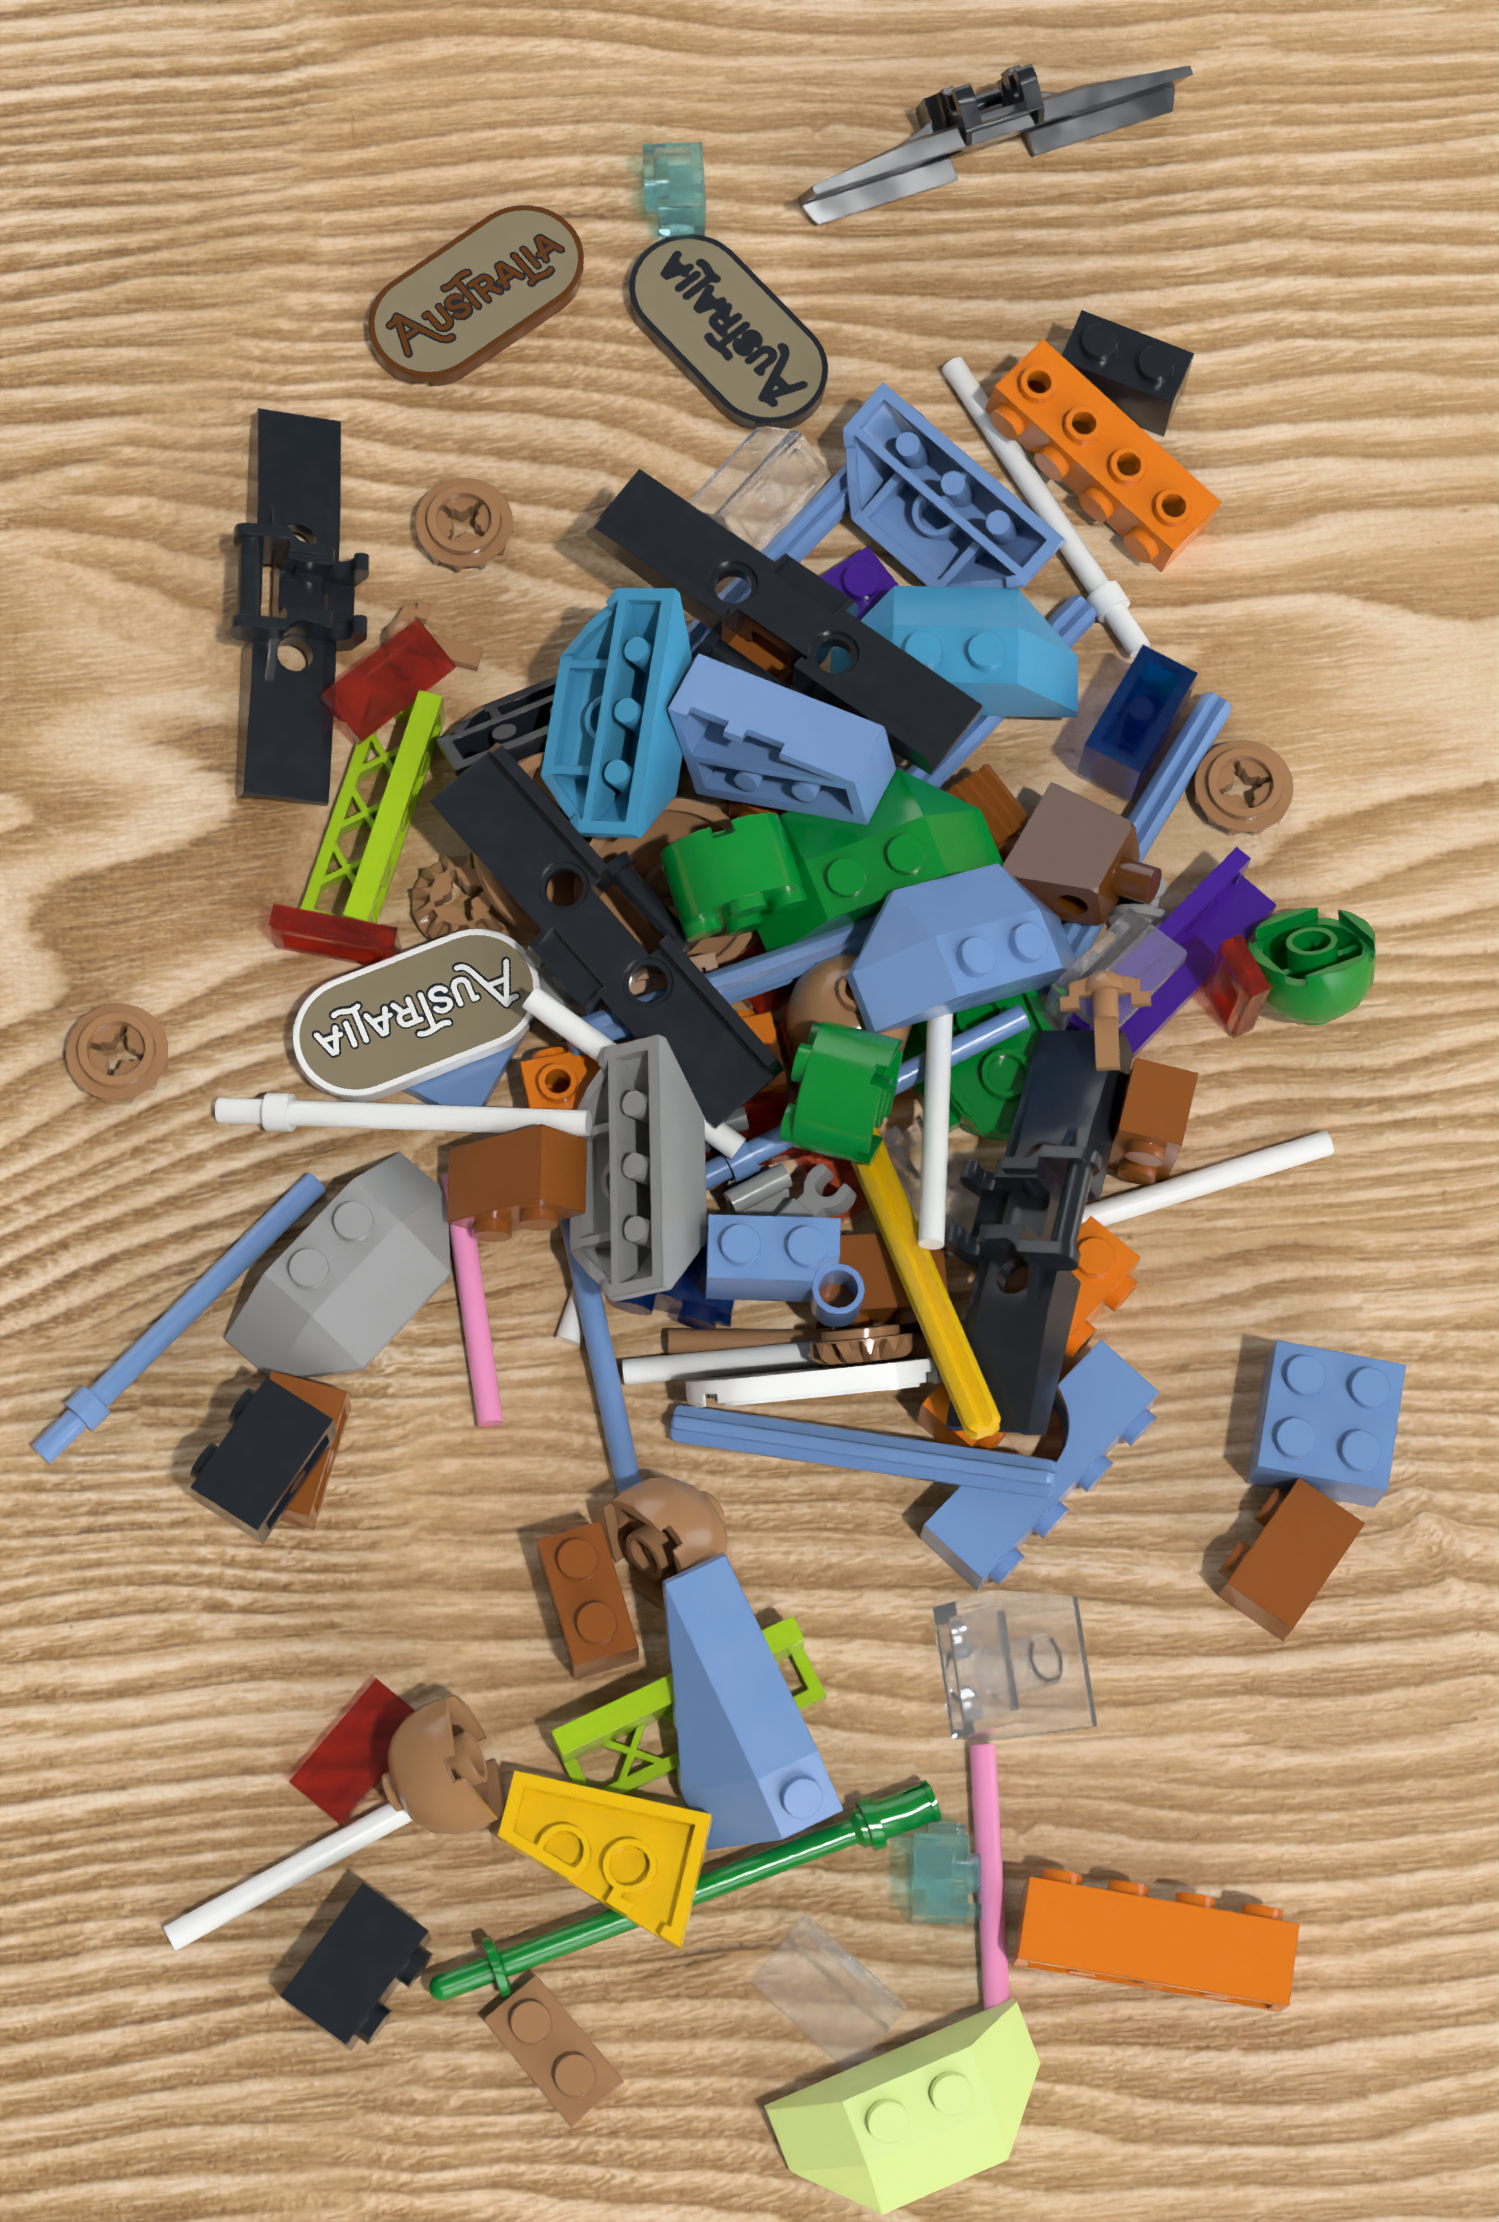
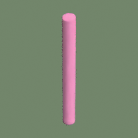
(475, 1324)
(991, 1896)

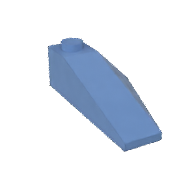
(735, 1718)

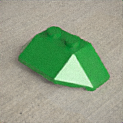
(854, 866)

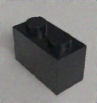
(1130, 369)
(262, 1459)
(359, 1968)

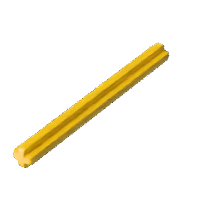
(928, 1297)

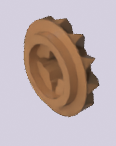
(459, 500)
(1255, 765)
(436, 888)
(102, 1030)
(861, 1345)

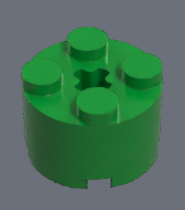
(732, 877)
(843, 1092)

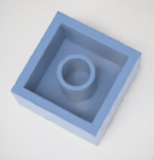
(1326, 1422)

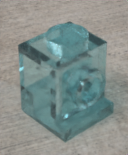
(675, 187)
(943, 1876)

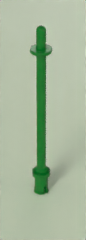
(867, 1825)

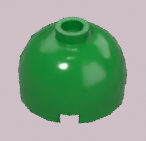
(1315, 963)

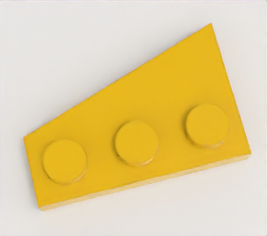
(613, 1847)

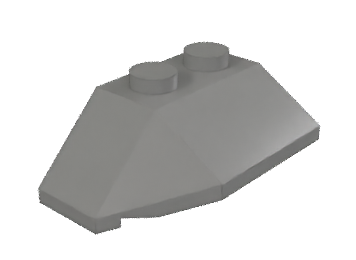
(641, 1172)
(349, 1277)

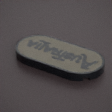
(728, 332)

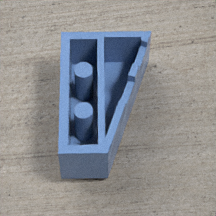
(778, 746)

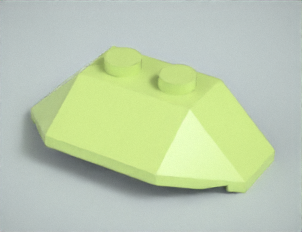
(913, 2113)

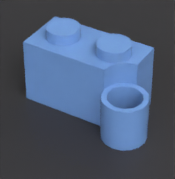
(780, 1262)

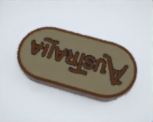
(476, 295)

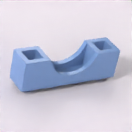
(1096, 1408)

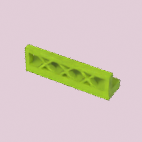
(391, 815)
(655, 1702)

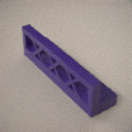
(1211, 914)

